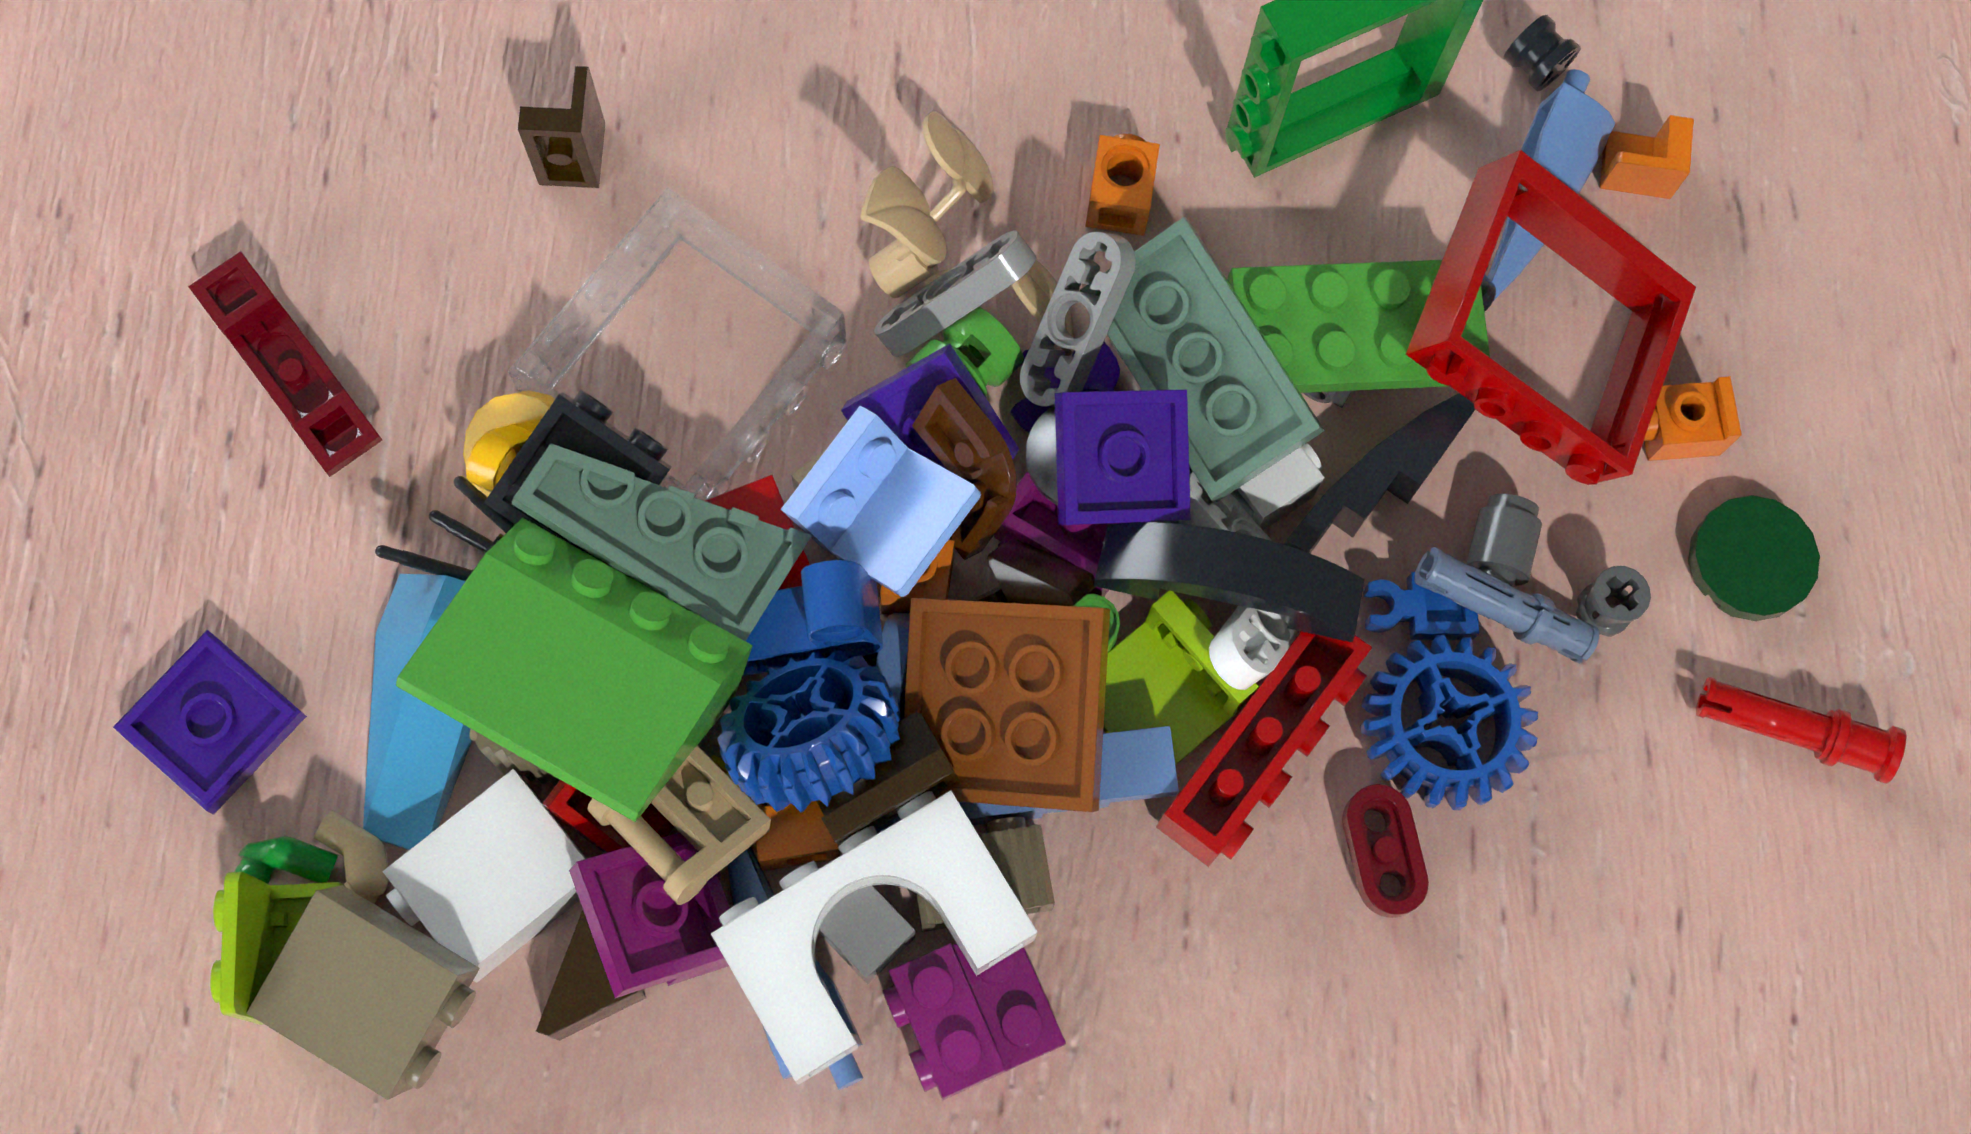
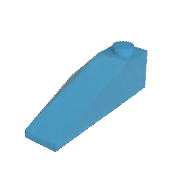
(411, 745)

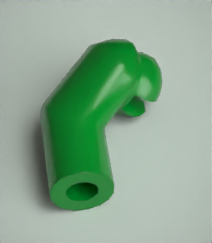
(289, 855)

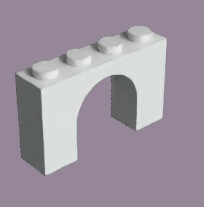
(927, 852)

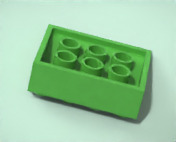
(577, 668)

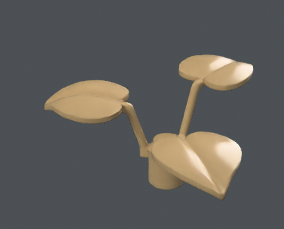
(903, 211)

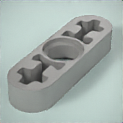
(955, 293)
(1102, 310)

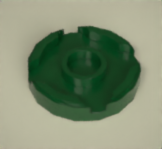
(1754, 558)

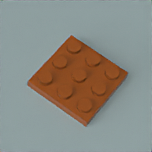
(1012, 698)

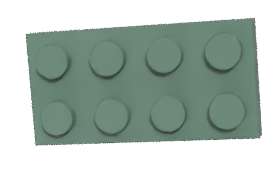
(1192, 333)

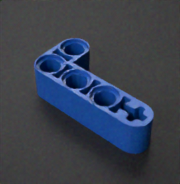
(827, 614)

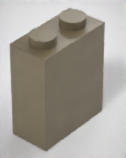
(365, 992)

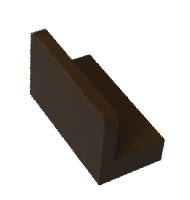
(566, 143)
(914, 769)

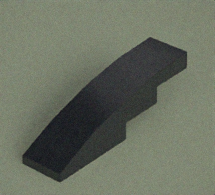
(1394, 465)

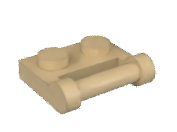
(706, 811)

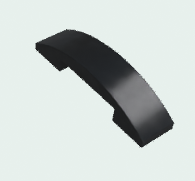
(1233, 570)

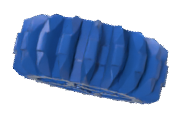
(809, 730)
(1456, 745)

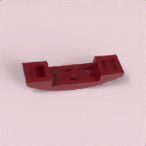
(285, 364)

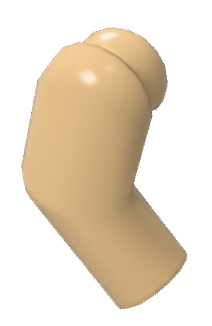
(362, 855)

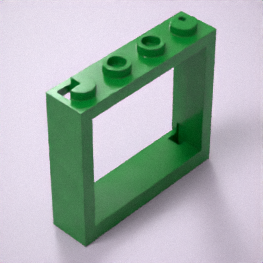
(1279, 126)

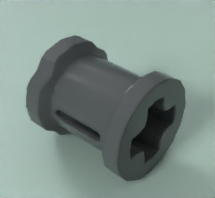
(1609, 583)

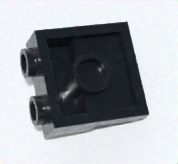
(582, 428)

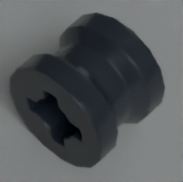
(1542, 52)

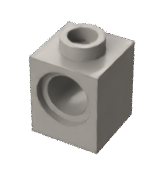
(866, 932)

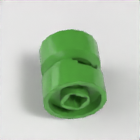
(982, 346)

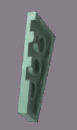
(663, 537)

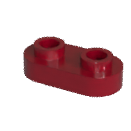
(1385, 852)

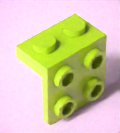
(1167, 678)
(254, 929)

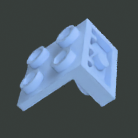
(880, 503)

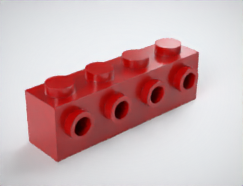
(1258, 744)

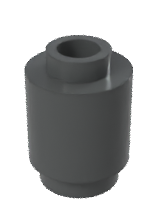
(1506, 538)

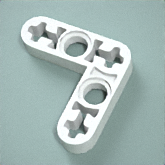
(1251, 629)

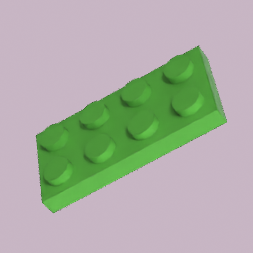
(1347, 321)

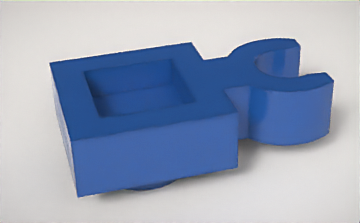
(1425, 610)

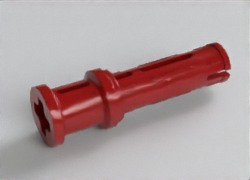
(1830, 736)

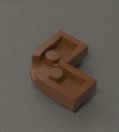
(974, 451)

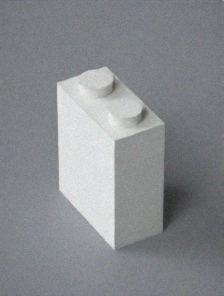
(488, 875)

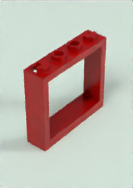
(1604, 255)

